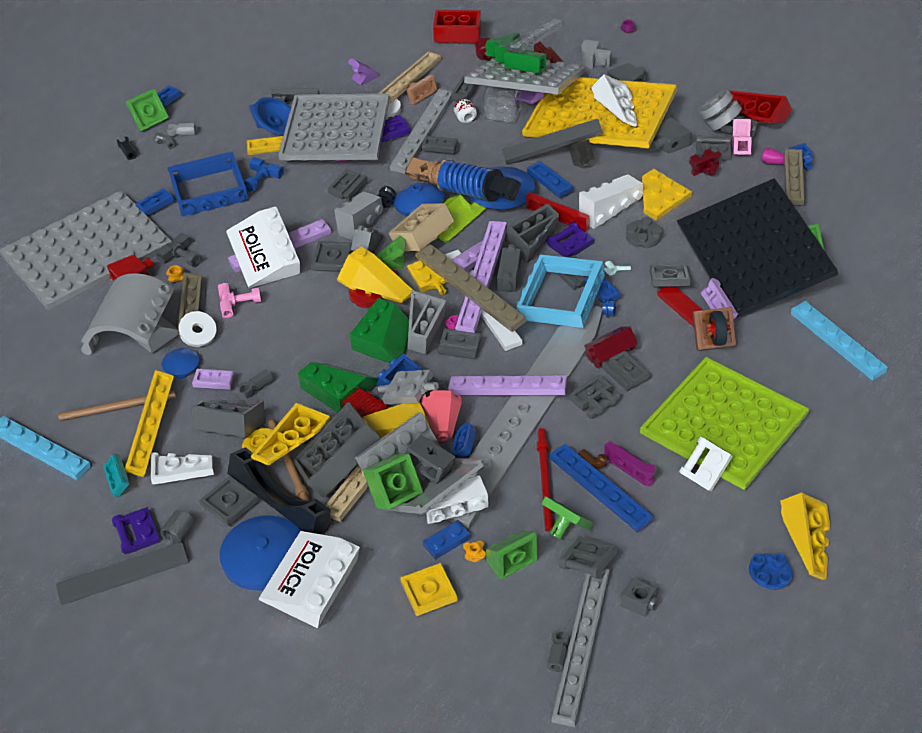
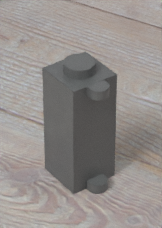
(509, 269)

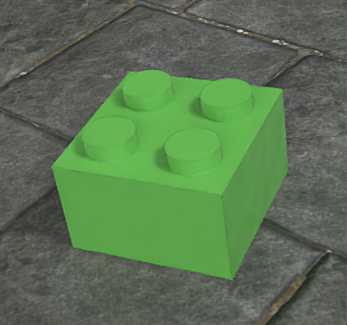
(392, 481)

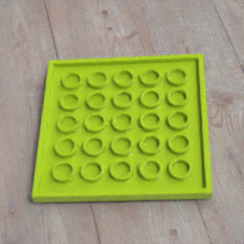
(729, 413)

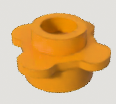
(175, 273)
(474, 556)

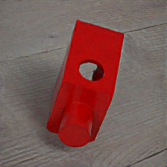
(129, 266)

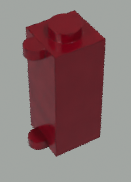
(610, 345)

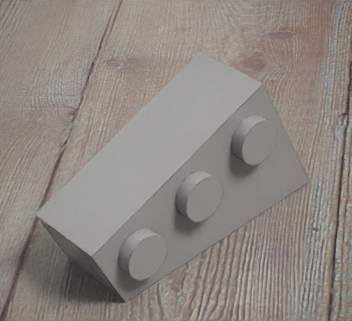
(357, 214)
(424, 320)

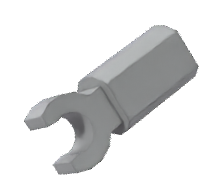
(182, 129)

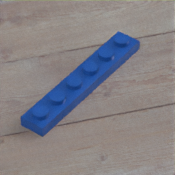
(601, 487)

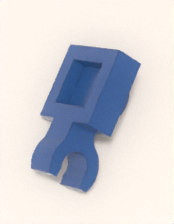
(806, 155)

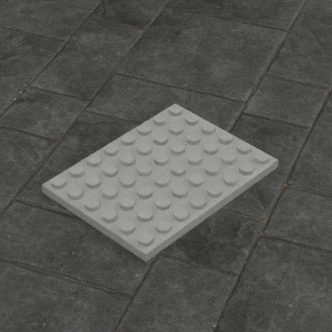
(76, 250)

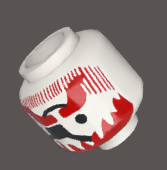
(465, 110)

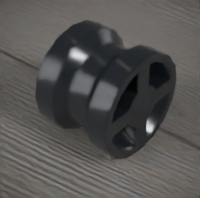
(387, 196)

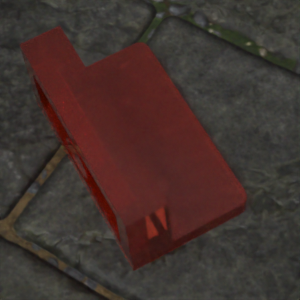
(551, 55)

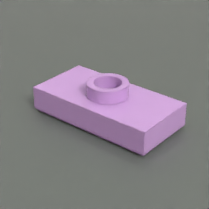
(213, 379)

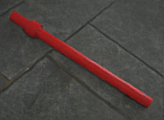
(543, 448)

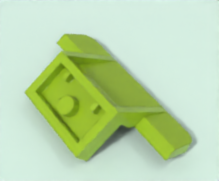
(462, 214)

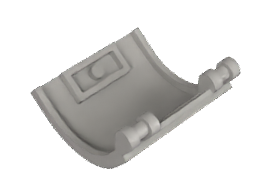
(129, 307)

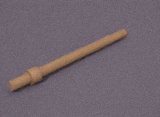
(107, 407)
(300, 489)

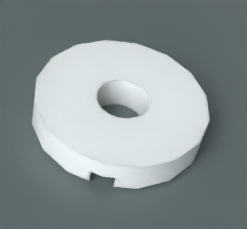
(197, 319)

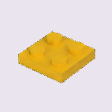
(428, 589)

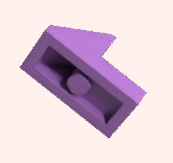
(362, 72)

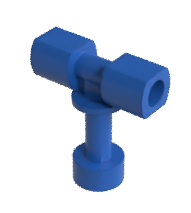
(263, 170)

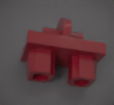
(707, 164)

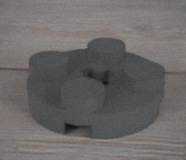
(636, 230)

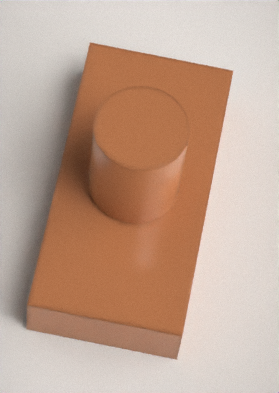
(421, 89)

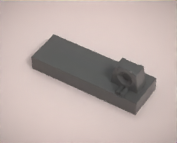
(287, 94)

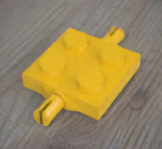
(426, 278)

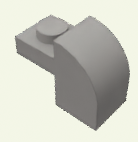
(592, 55)

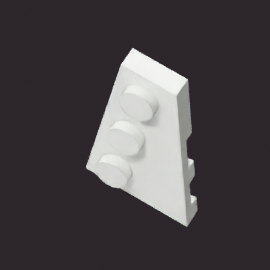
(174, 468)

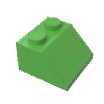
(512, 553)

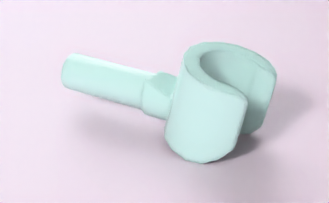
(611, 268)

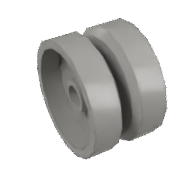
(720, 109)

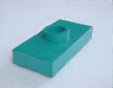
(116, 475)

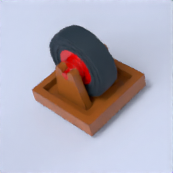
(714, 328)

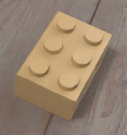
(423, 226)

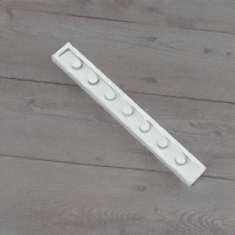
(505, 337)

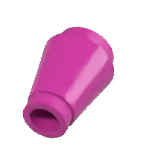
(772, 156)

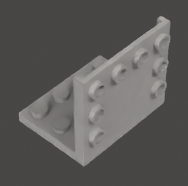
(398, 442)

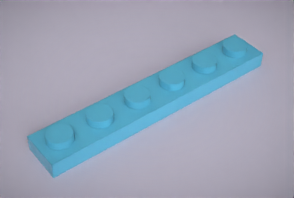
(839, 340)
(43, 449)

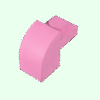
(741, 136)

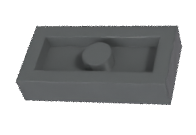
(462, 90)

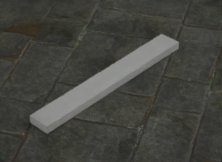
(580, 650)

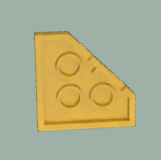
(661, 194)

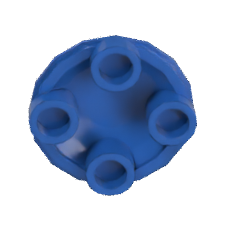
(180, 362)
(770, 570)

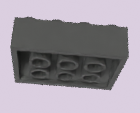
(333, 450)

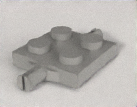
(407, 387)

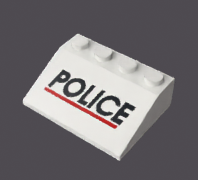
(263, 248)
(310, 576)

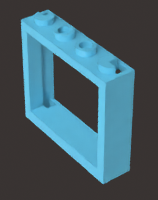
(563, 265)

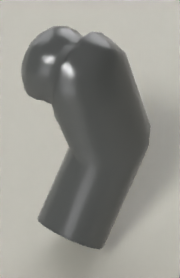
(165, 138)

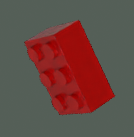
(457, 26)

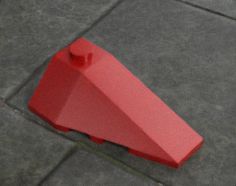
(763, 107)

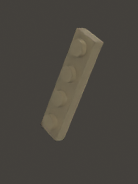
(794, 176)
(189, 295)

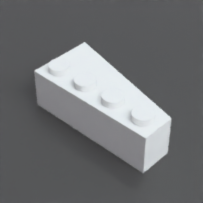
(609, 199)

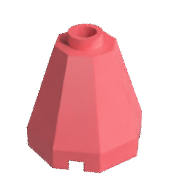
(441, 412)

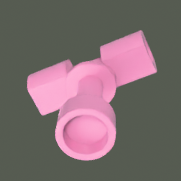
(229, 299)

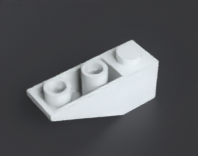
(468, 498)

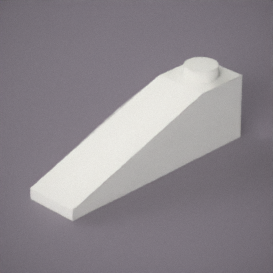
(616, 98)

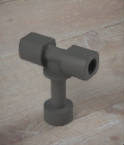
(177, 250)

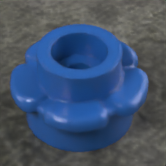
(609, 308)

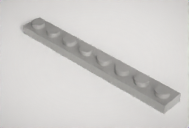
(423, 128)

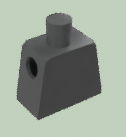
(628, 73)
(671, 137)

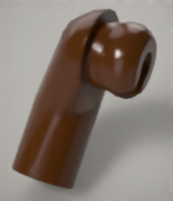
(599, 462)

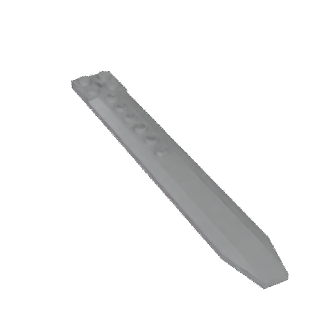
(524, 412)

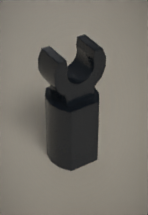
(127, 148)

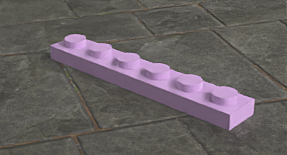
(298, 238)
(508, 385)

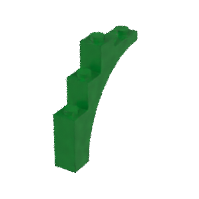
(525, 61)

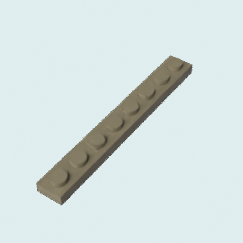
(471, 288)

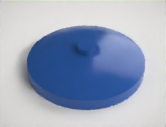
(527, 186)
(256, 550)

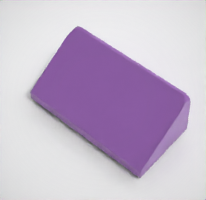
(530, 96)

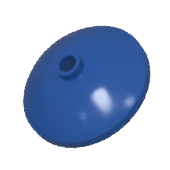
(272, 114)
(415, 195)

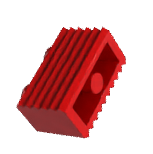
(365, 402)

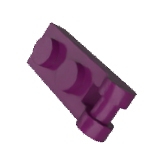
(630, 464)

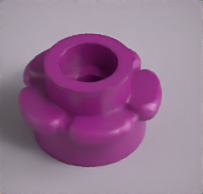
(628, 26)

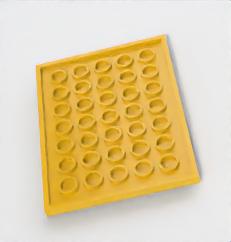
(578, 105)

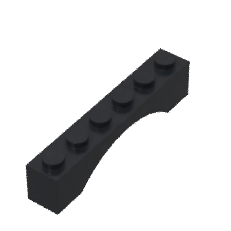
(306, 514)

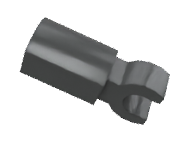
(255, 383)
(558, 652)

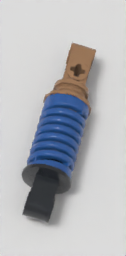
(464, 179)

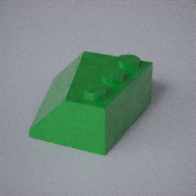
(381, 332)
(332, 383)

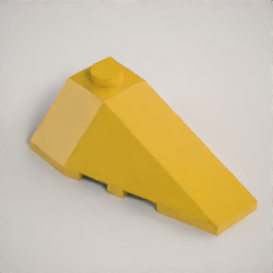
(369, 273)
(293, 430)
(807, 524)

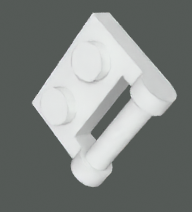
(711, 467)

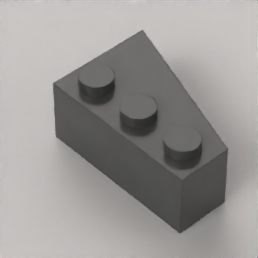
(532, 231)
(228, 418)

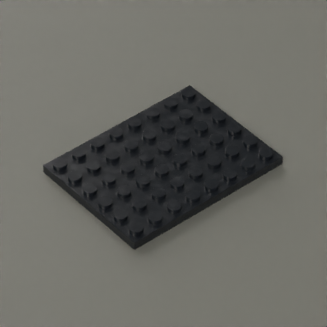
(757, 247)

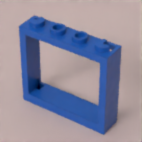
(202, 168)

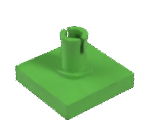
(147, 109)
(565, 517)

